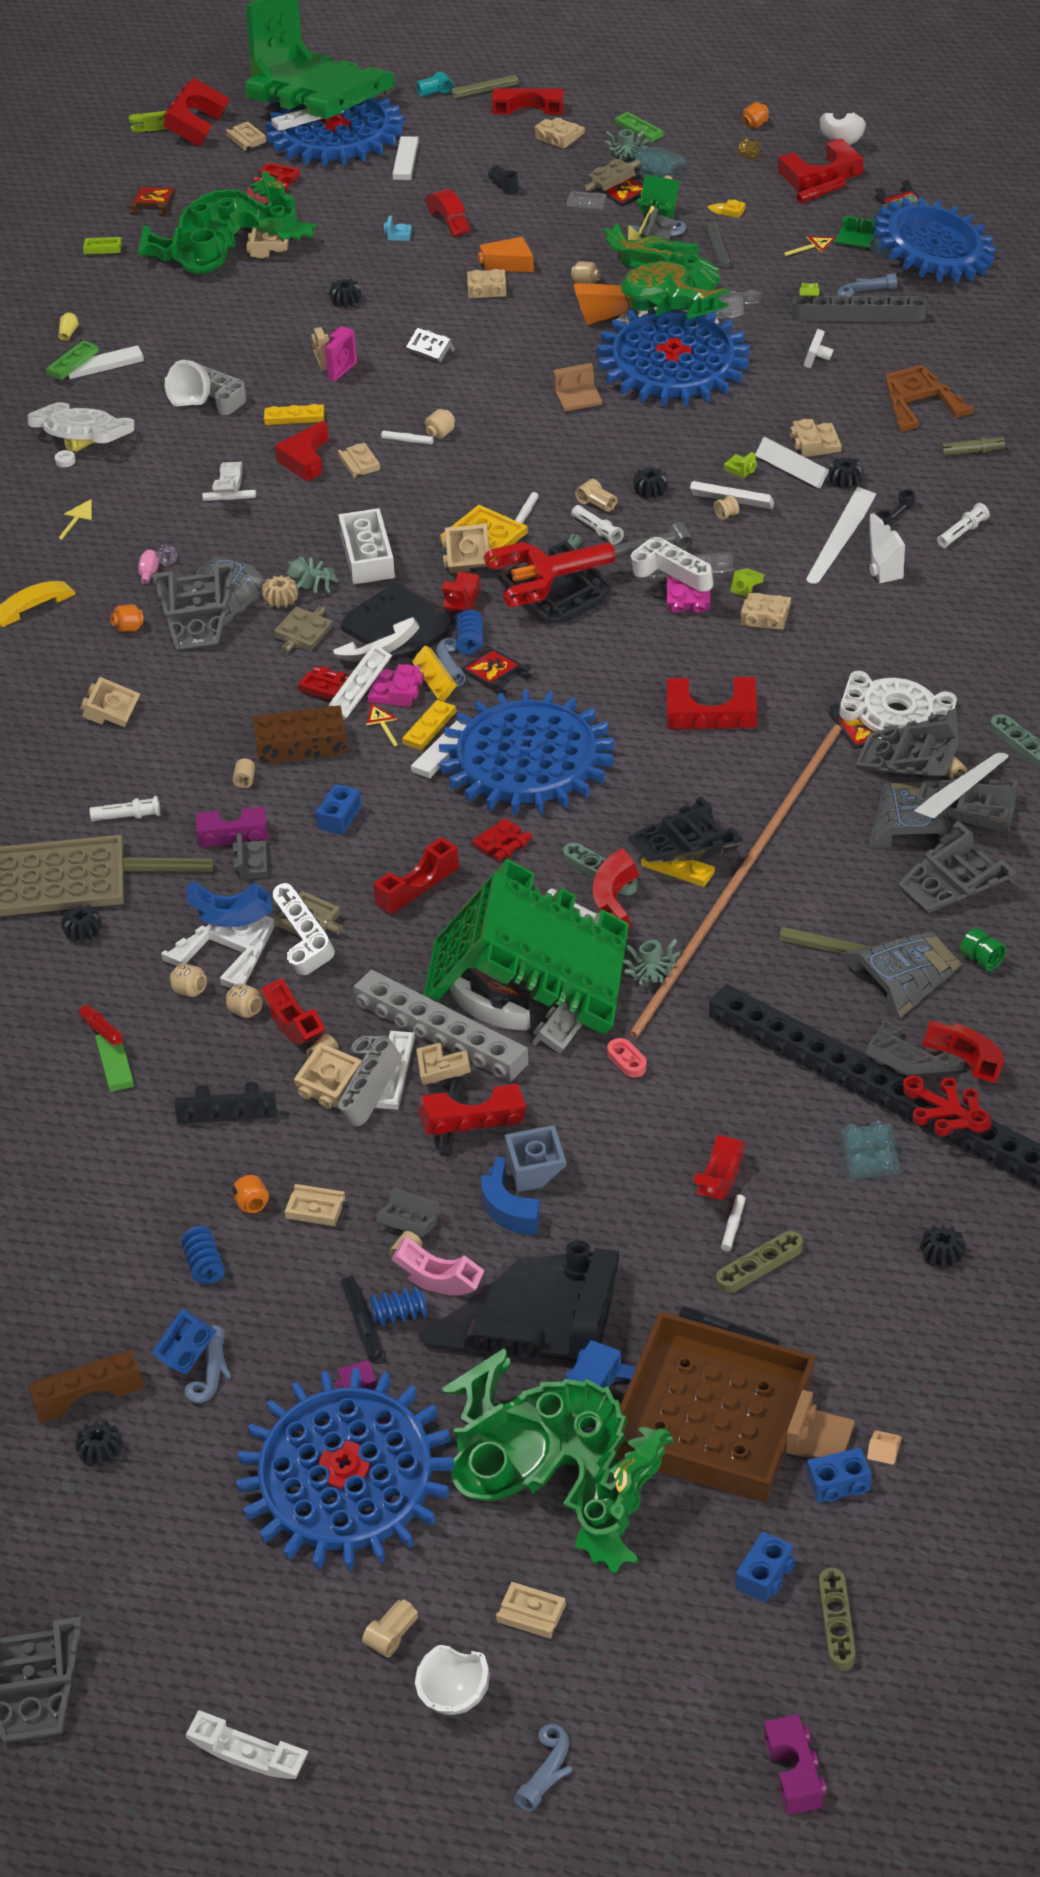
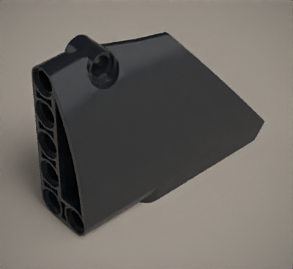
(536, 1307)

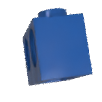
(338, 809)
(184, 1341)
(839, 1475)
(761, 1565)

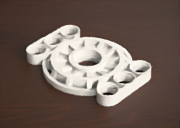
(80, 423)
(876, 696)

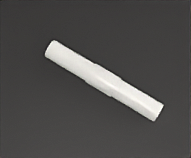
(406, 437)
(210, 496)
(527, 507)
(733, 1223)

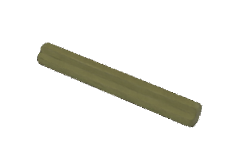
(484, 86)
(168, 864)
(817, 941)

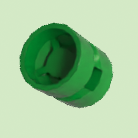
(981, 947)

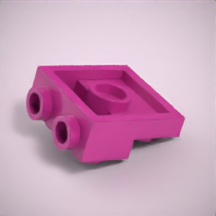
(340, 352)
(683, 597)
(396, 686)

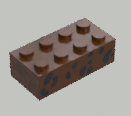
(300, 734)

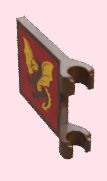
(152, 197)

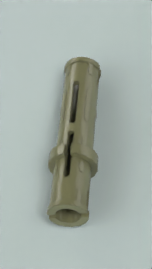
(981, 445)

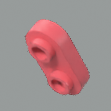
(631, 1061)

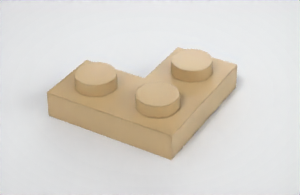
(319, 342)
(437, 1067)

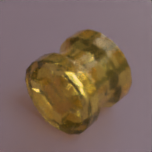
(749, 148)

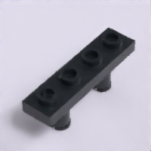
(226, 1107)

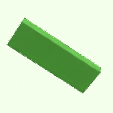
(636, 124)
(72, 360)
(114, 1064)

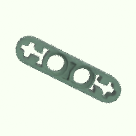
(1018, 744)
(584, 856)

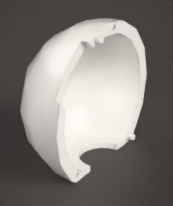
(848, 128)
(187, 384)
(452, 1680)

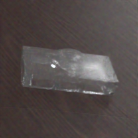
(586, 200)

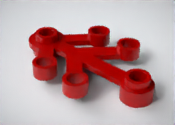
(975, 1119)

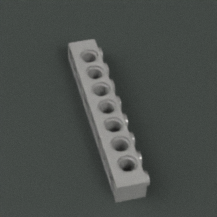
(440, 1025)

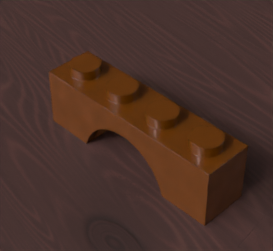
(112, 1374)

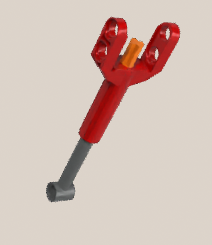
(546, 568)

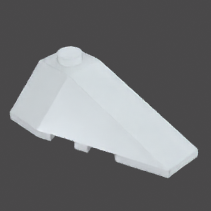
(886, 551)

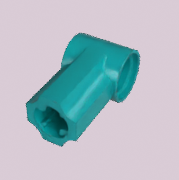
(438, 83)

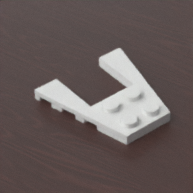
(247, 939)

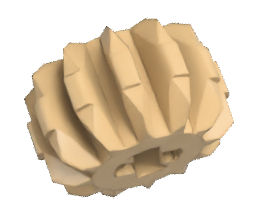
(279, 591)

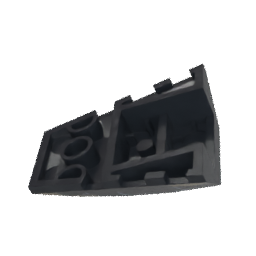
(685, 836)

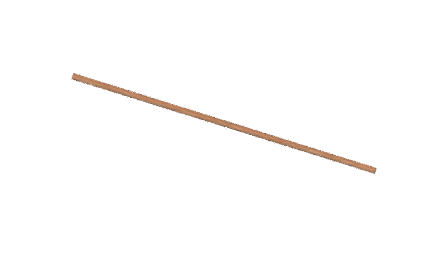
(733, 884)

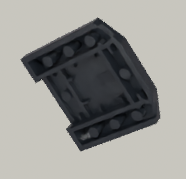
(569, 593)
(390, 606)

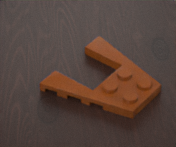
(917, 384)

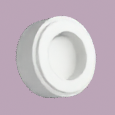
(65, 458)

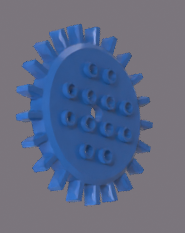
(934, 239)

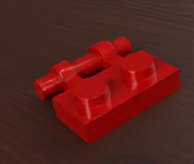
(281, 173)
(322, 682)
(497, 838)

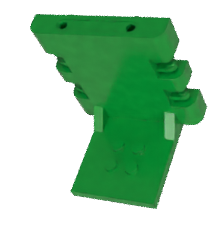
(296, 76)
(535, 939)

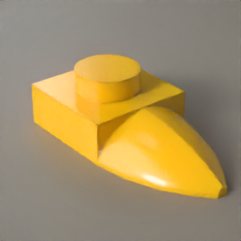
(730, 208)

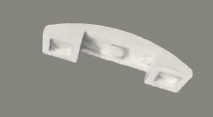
(229, 478)
(403, 632)
(509, 1017)
(245, 1750)

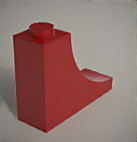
(299, 451)

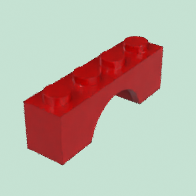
(508, 100)
(436, 864)
(443, 1114)

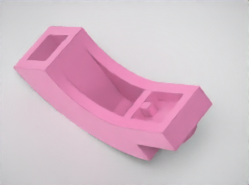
(437, 1274)

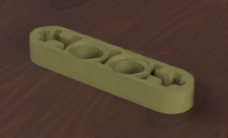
(757, 1260)
(837, 1619)

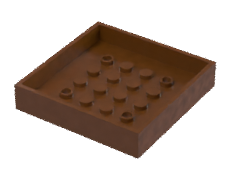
(716, 1403)

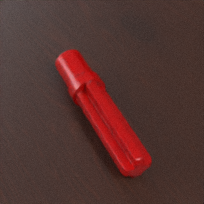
(813, 192)
(96, 1021)

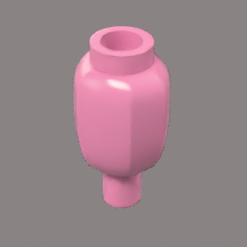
(147, 565)

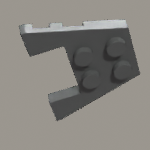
(905, 1058)

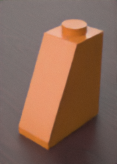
(506, 255)
(601, 301)

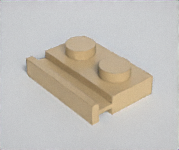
(246, 135)
(359, 460)
(315, 1205)
(531, 1610)

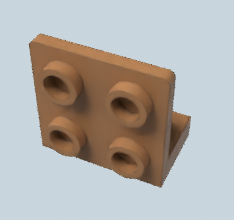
(576, 387)
(816, 1432)

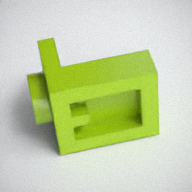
(741, 466)
(744, 581)

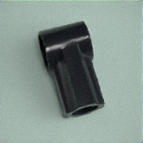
(504, 178)

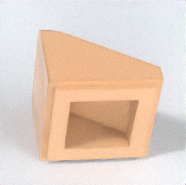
(884, 1447)

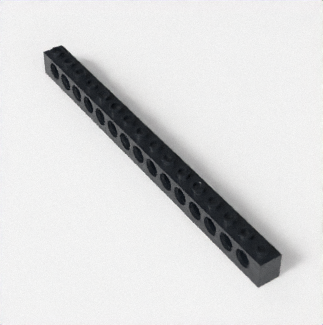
(867, 1078)

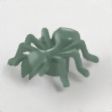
(625, 143)
(306, 574)
(651, 960)

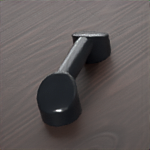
(906, 501)

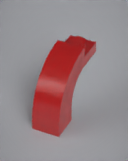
(451, 208)
(461, 594)
(610, 879)
(288, 1016)
(971, 1046)
(722, 1168)

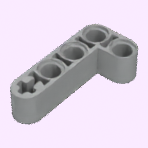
(226, 390)
(377, 1067)

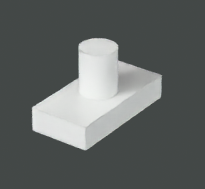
(817, 350)

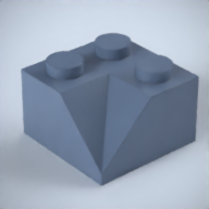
(534, 1157)

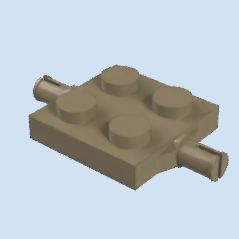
(611, 174)
(303, 629)
(322, 911)

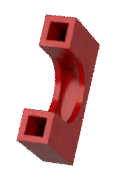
(197, 96)
(843, 163)
(736, 713)

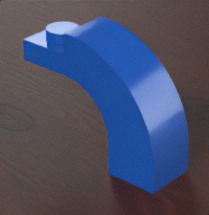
(230, 910)
(505, 1209)

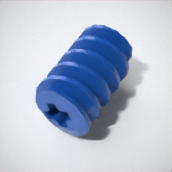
(469, 631)
(202, 1255)
(398, 1306)

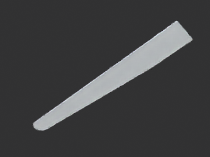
(843, 530)
(953, 791)

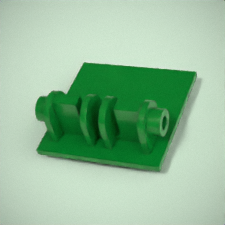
(659, 193)
(855, 233)

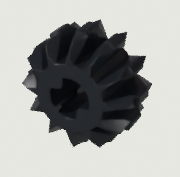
(345, 292)
(845, 472)
(650, 482)
(81, 923)
(943, 1246)
(98, 1443)

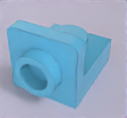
(397, 232)

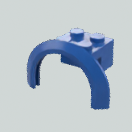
(600, 1365)

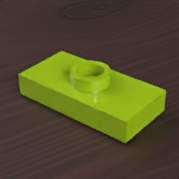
(102, 245)

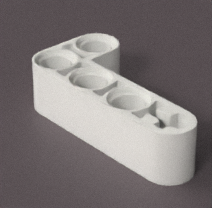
(662, 555)
(302, 923)

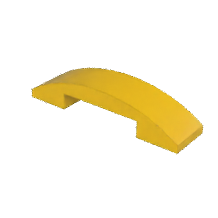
(31, 597)

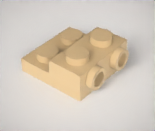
(558, 132)
(260, 244)
(486, 283)
(814, 439)
(465, 547)
(765, 611)
(109, 703)
(326, 1075)

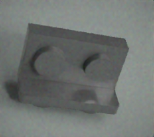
(658, 226)
(250, 859)

